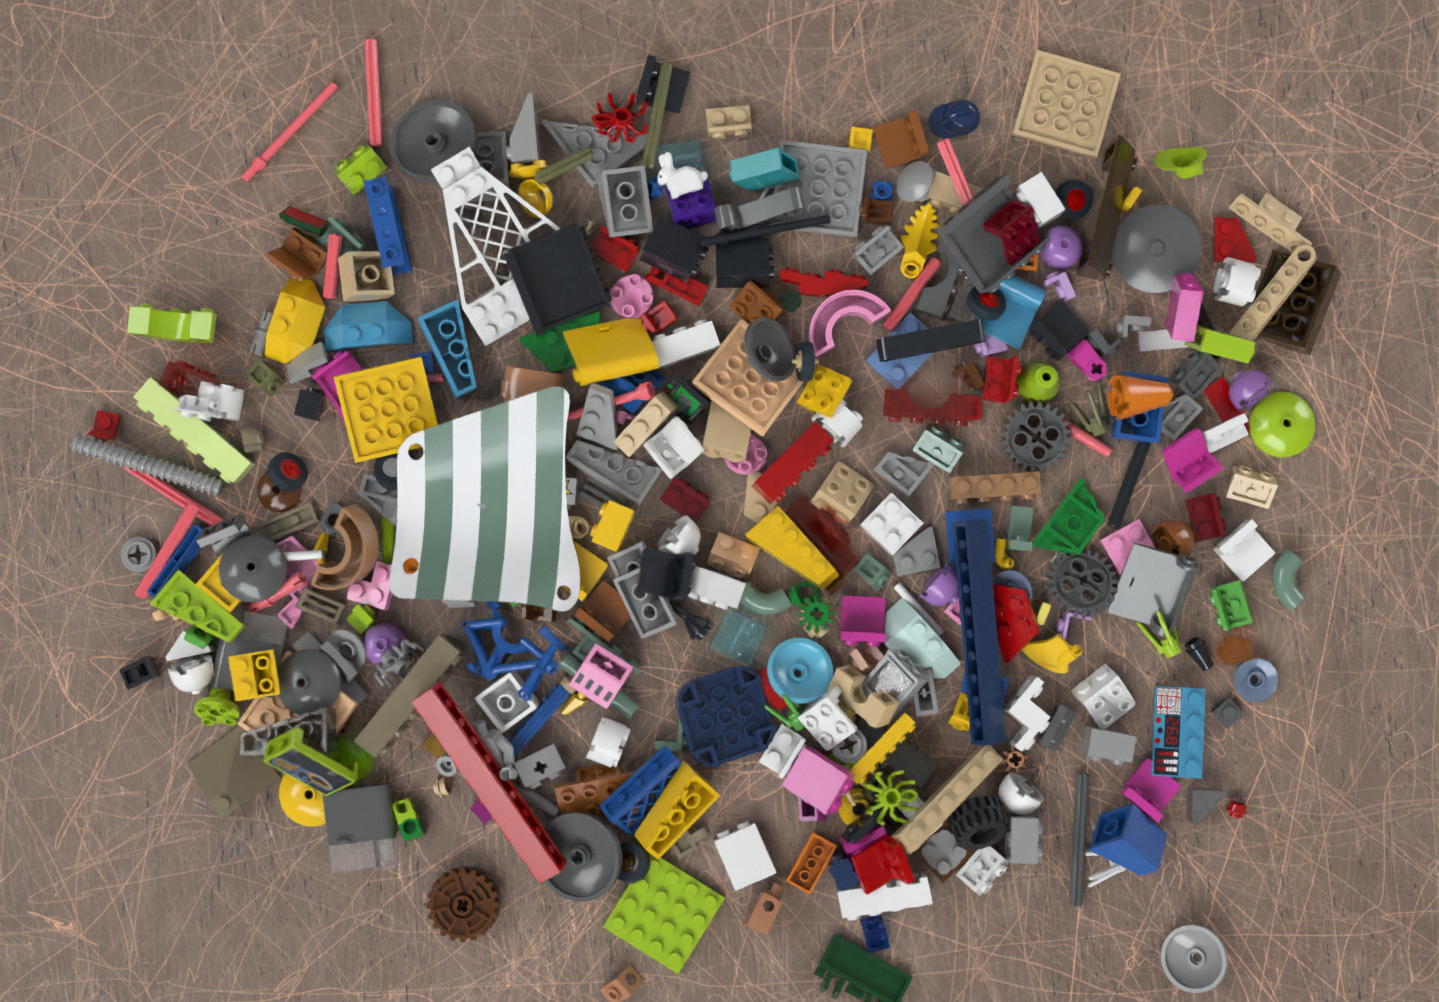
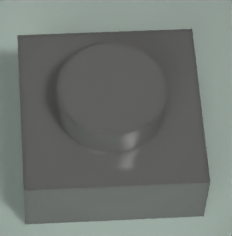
(1227, 712)

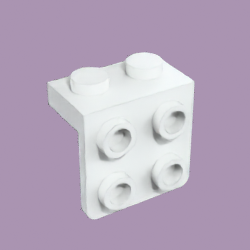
(674, 447)
(1104, 696)

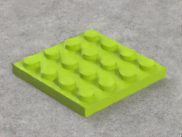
(664, 913)

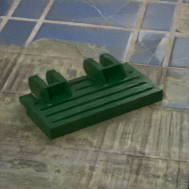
(862, 972)

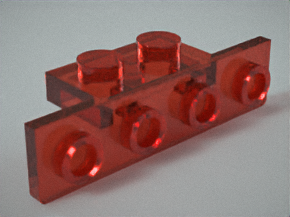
(825, 534)

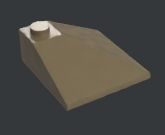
(228, 777)

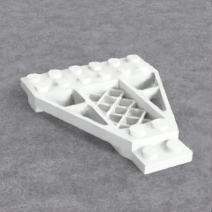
(500, 307)

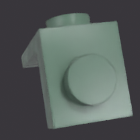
(672, 745)

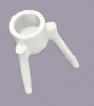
(1105, 874)

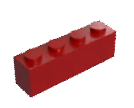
(792, 463)

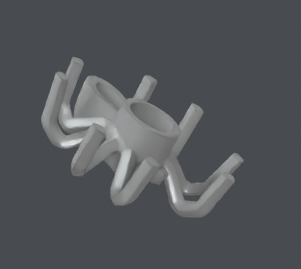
(396, 662)

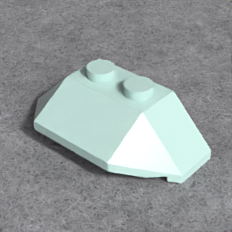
(911, 634)

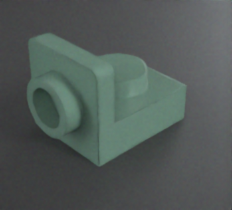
(873, 572)

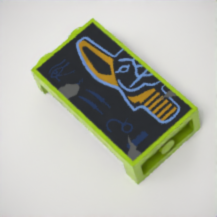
(308, 765)

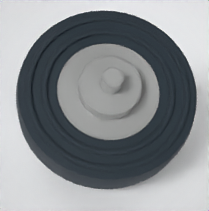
(386, 471)

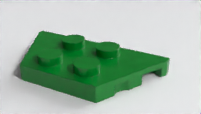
(552, 347)
(1072, 523)

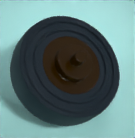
(634, 862)

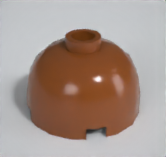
(1173, 537)

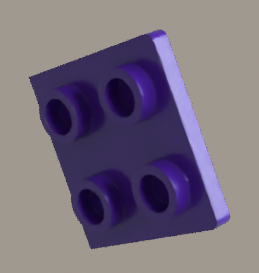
(693, 207)

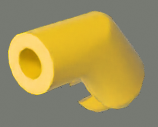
(1001, 557)

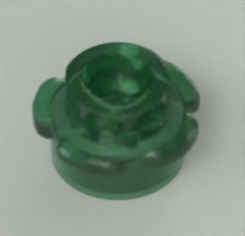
(791, 307)

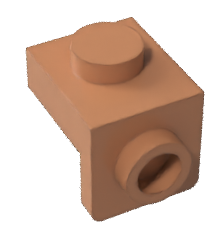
(866, 660)

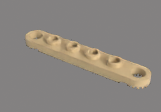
(1274, 294)

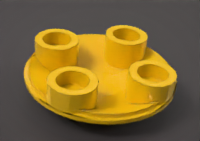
(523, 172)

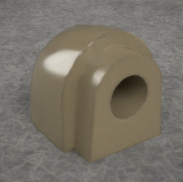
(252, 440)

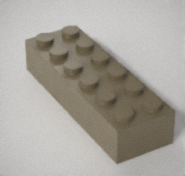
(398, 709)

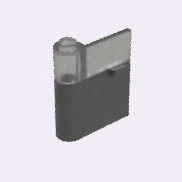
(260, 634)
(361, 828)

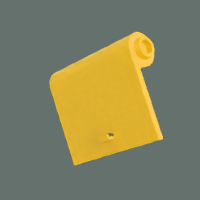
(611, 350)

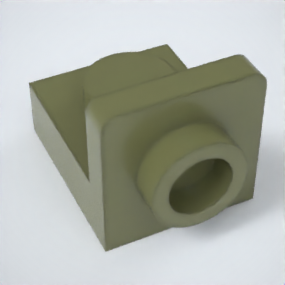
(264, 378)

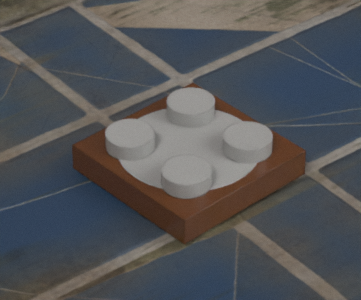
(942, 853)

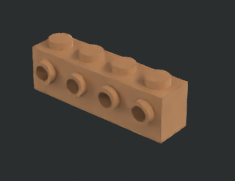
(993, 486)

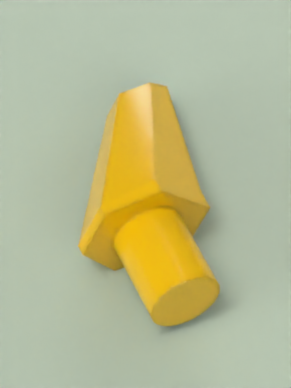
(322, 544)
(574, 703)

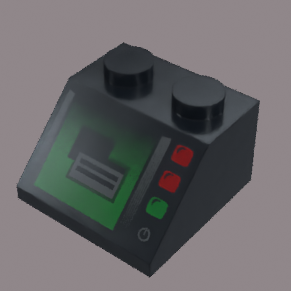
(689, 401)

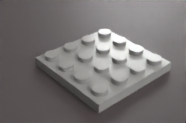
(829, 183)

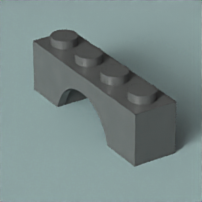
(934, 299)

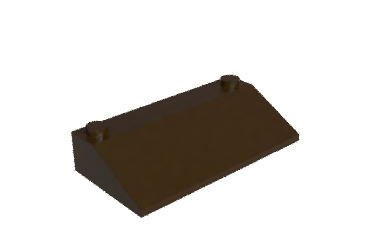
(1119, 162)

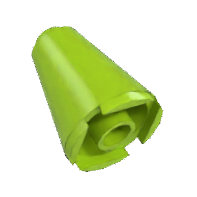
(1038, 382)

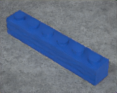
(179, 560)
(541, 715)

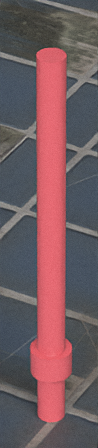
(259, 163)

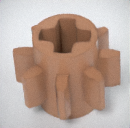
(1019, 762)

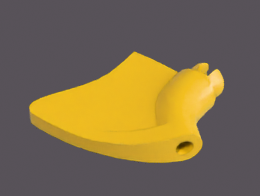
(1053, 653)

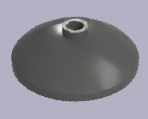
(769, 349)
(264, 580)
(321, 680)

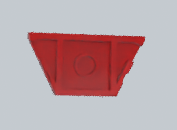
(1014, 620)

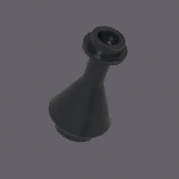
(696, 626)

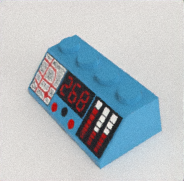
(1178, 732)

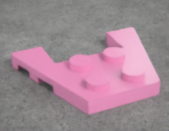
(308, 569)

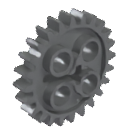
(1047, 420)
(1073, 598)

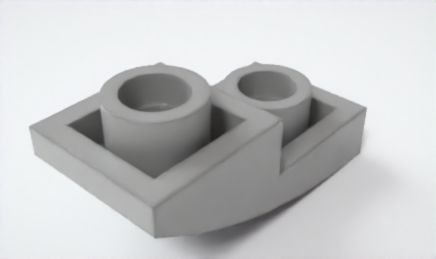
(300, 366)

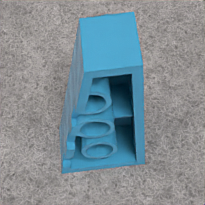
(448, 342)

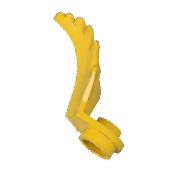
(918, 241)

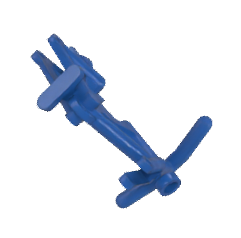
(492, 666)

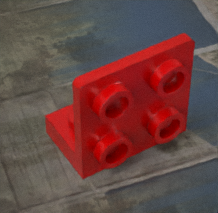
(1001, 379)
(881, 864)

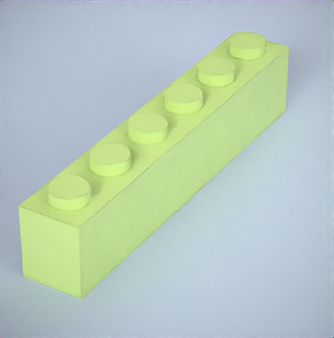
(195, 432)

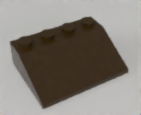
(1303, 312)

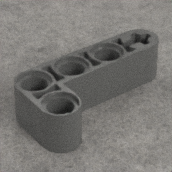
(760, 212)

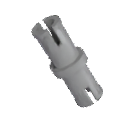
(259, 343)

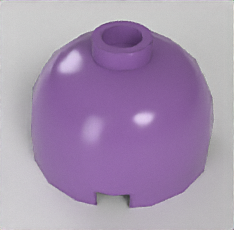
(1063, 248)
(1248, 388)
(942, 587)
(381, 638)

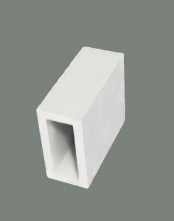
(744, 855)

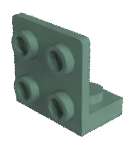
(350, 243)

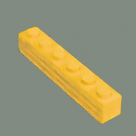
(886, 744)

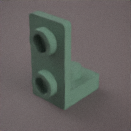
(1019, 529)

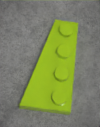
(190, 603)

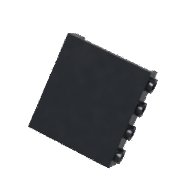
(557, 278)

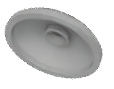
(1180, 959)

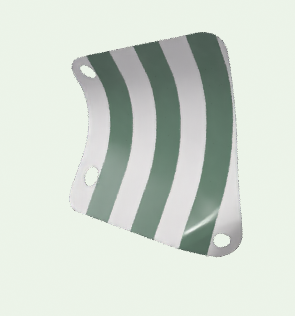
(522, 539)

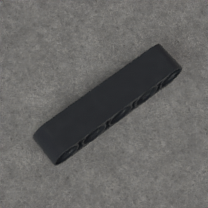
(931, 340)

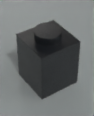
(310, 404)

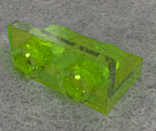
(349, 752)

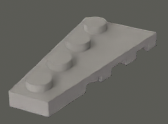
(623, 475)

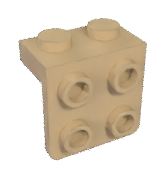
(842, 493)

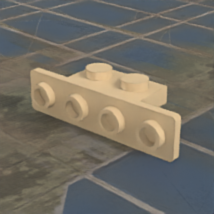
(1272, 219)

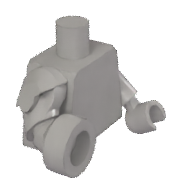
(496, 743)

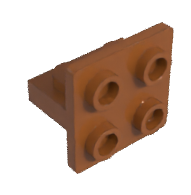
(756, 303)

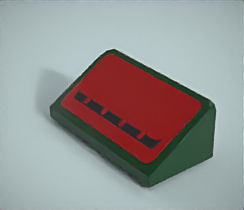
(304, 220)

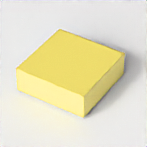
(1042, 612)

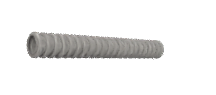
(148, 465)

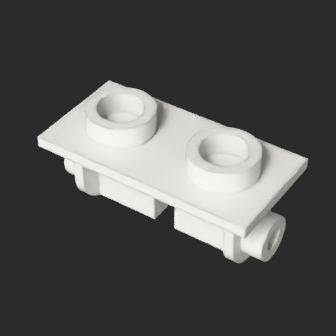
(190, 407)

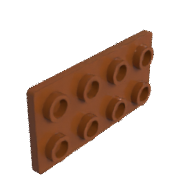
(591, 789)

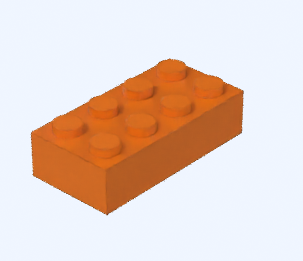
(811, 862)

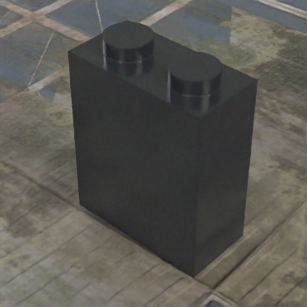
(674, 250)
(744, 262)

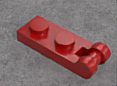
(691, 292)

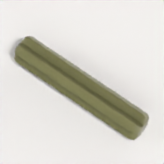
(563, 165)

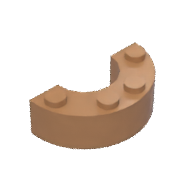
(360, 551)

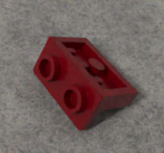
(685, 500)
(1205, 517)

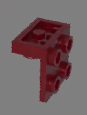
(1016, 229)

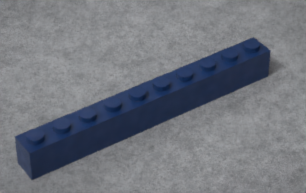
(979, 632)

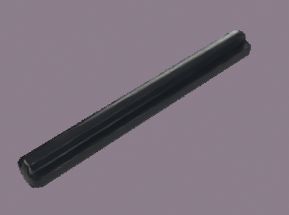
(1128, 485)

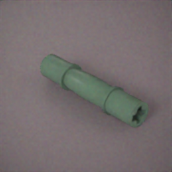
(621, 701)

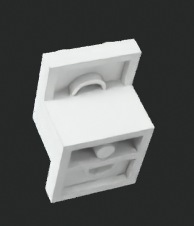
(1027, 713)

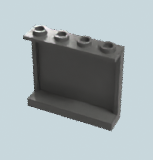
(977, 250)

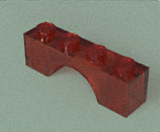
(957, 409)

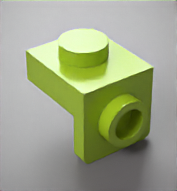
(362, 617)

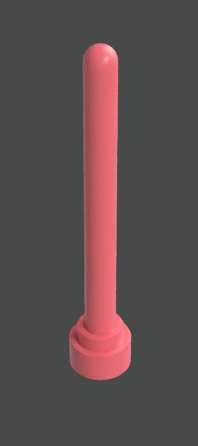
(643, 392)

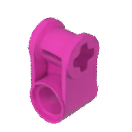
(1084, 358)

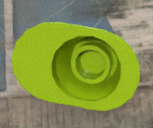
(1182, 161)

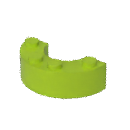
(172, 325)

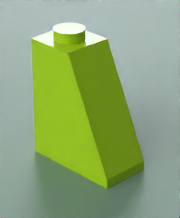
(1222, 344)

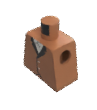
(758, 917)

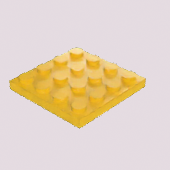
(385, 407)

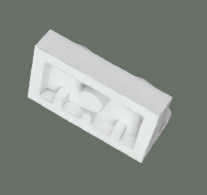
(1225, 433)
(982, 870)

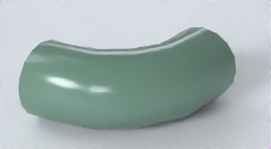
(1284, 580)
(762, 602)

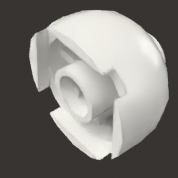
(681, 538)
(192, 674)
(1018, 796)

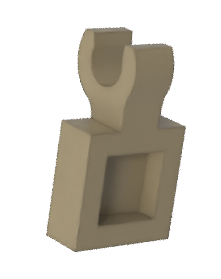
(687, 842)

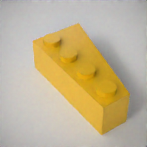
(676, 810)

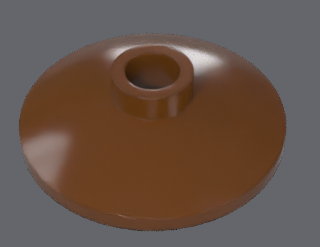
(276, 502)

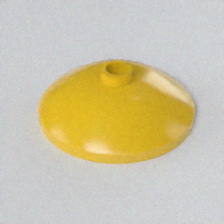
(298, 806)

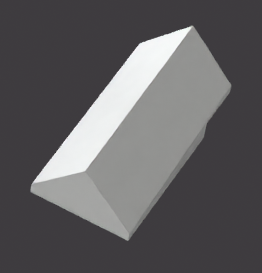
(647, 611)

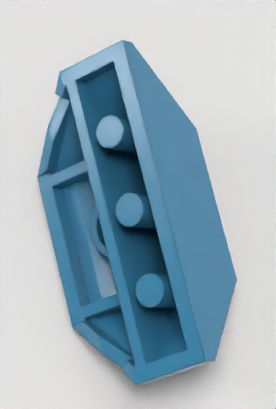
(367, 327)

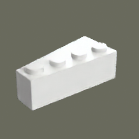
(890, 897)

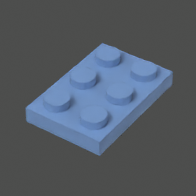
(900, 370)

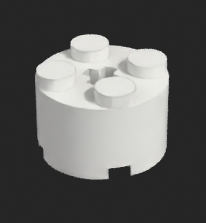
(1236, 282)
(228, 398)
(842, 425)
(607, 741)

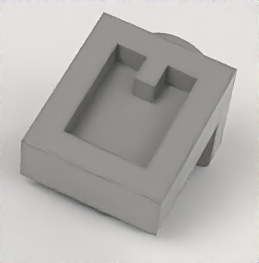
(1136, 324)

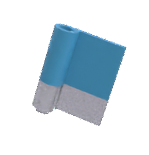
(1022, 303)

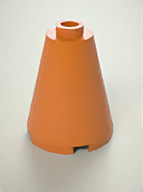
(1136, 395)

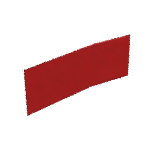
(1219, 398)

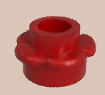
(1236, 809)

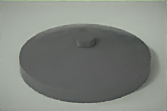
(430, 136)
(1154, 247)
(590, 853)

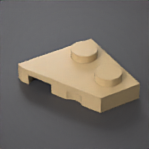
(756, 506)

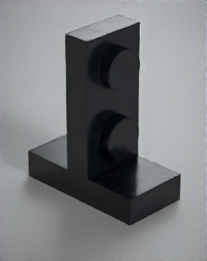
(858, 829)

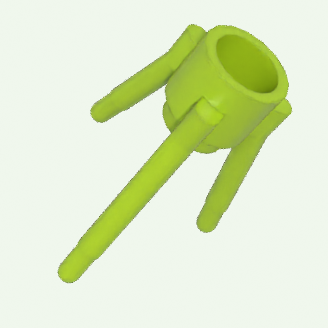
(1170, 644)

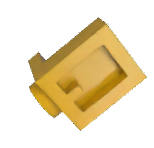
(960, 714)

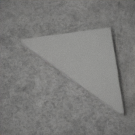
(606, 155)

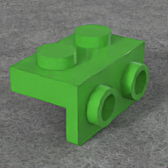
(1231, 605)

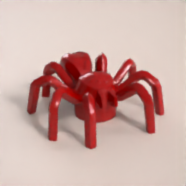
(619, 118)

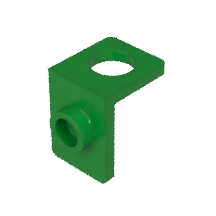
(795, 593)

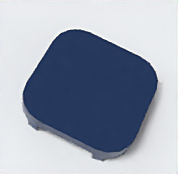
(724, 716)

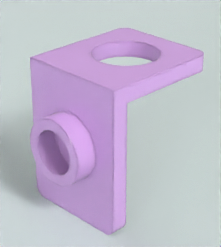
(1063, 623)

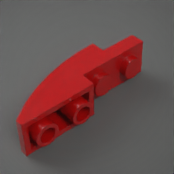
(814, 286)

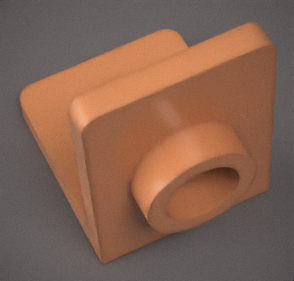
(619, 989)

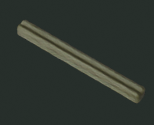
(657, 116)

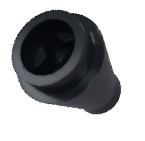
(1199, 653)

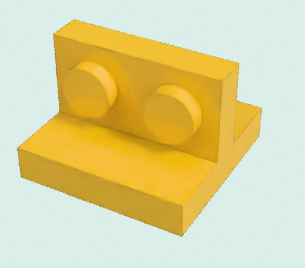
(212, 585)

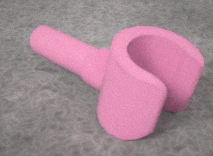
(621, 416)

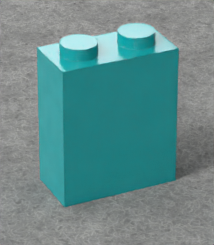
(764, 169)

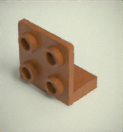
(901, 140)
(299, 256)
(604, 611)

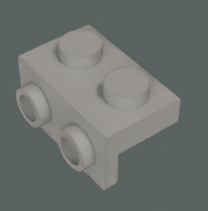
(878, 250)

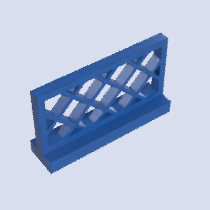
(639, 787)

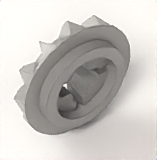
(131, 547)
(859, 748)

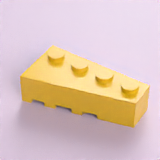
(786, 543)

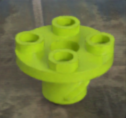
(217, 708)

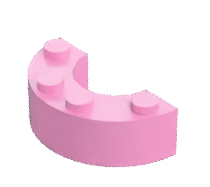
(840, 305)

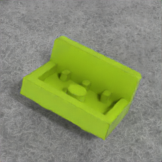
(360, 167)

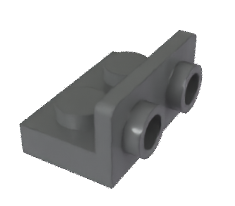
(1195, 373)
(1059, 722)

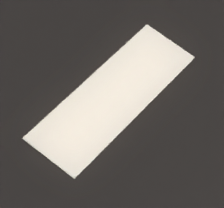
(1158, 341)

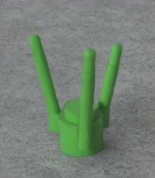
(792, 715)

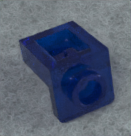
(874, 933)

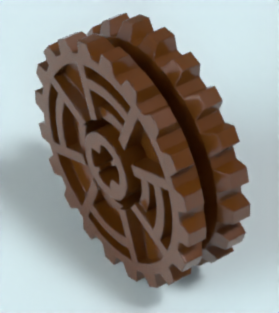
(480, 909)

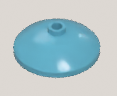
(806, 658)

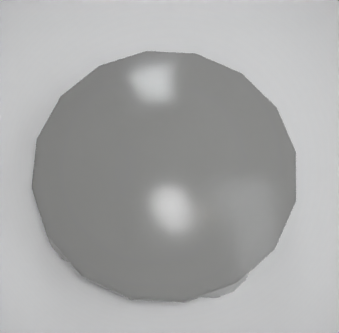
(915, 181)

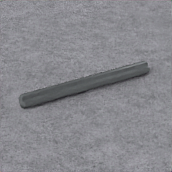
(1079, 839)

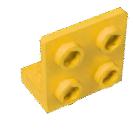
(824, 391)
(590, 571)

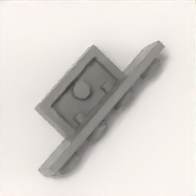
(346, 668)

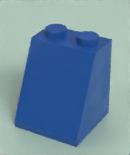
(1129, 840)

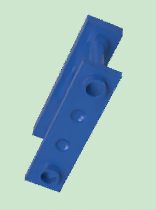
(387, 226)

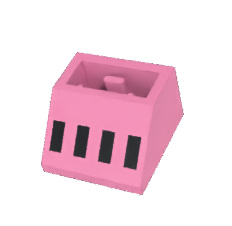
(600, 676)

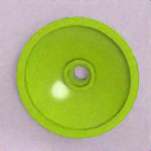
(1268, 429)

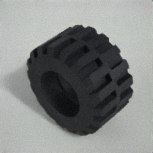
(979, 822)

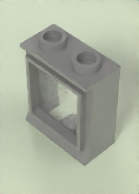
(896, 677)

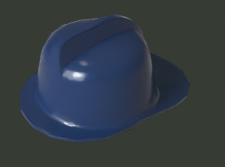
(954, 119)

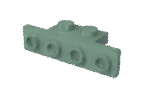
(589, 641)

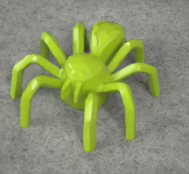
(891, 797)

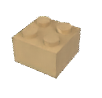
(364, 277)

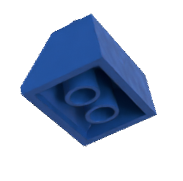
(630, 383)
(1141, 427)

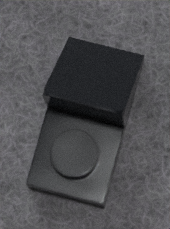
(139, 672)

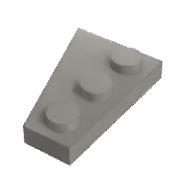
(598, 417)

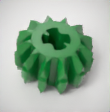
(820, 608)

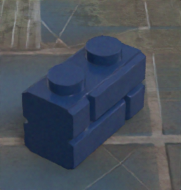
(842, 871)

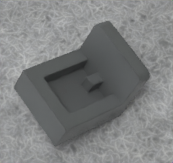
(1099, 344)

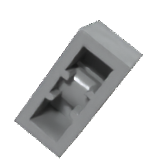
(552, 765)

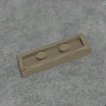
(287, 522)

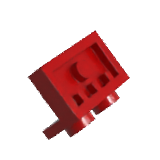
(615, 250)

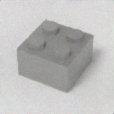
(1108, 744)
(1022, 839)

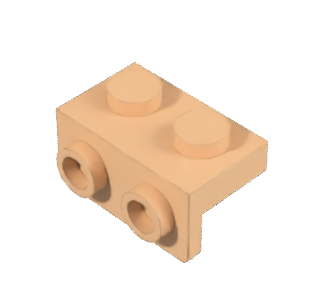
(733, 556)

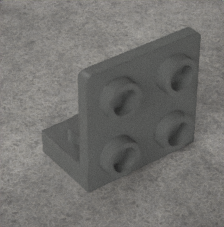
(224, 533)

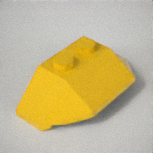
(294, 321)

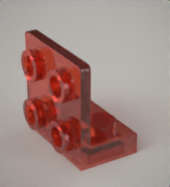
(175, 379)

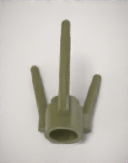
(1099, 423)

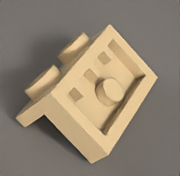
(729, 122)
(1251, 486)

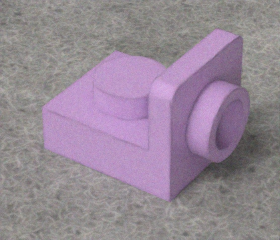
(1063, 288)
(990, 347)

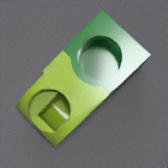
(408, 819)

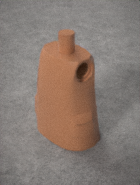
(522, 382)

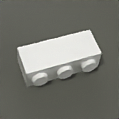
(685, 343)

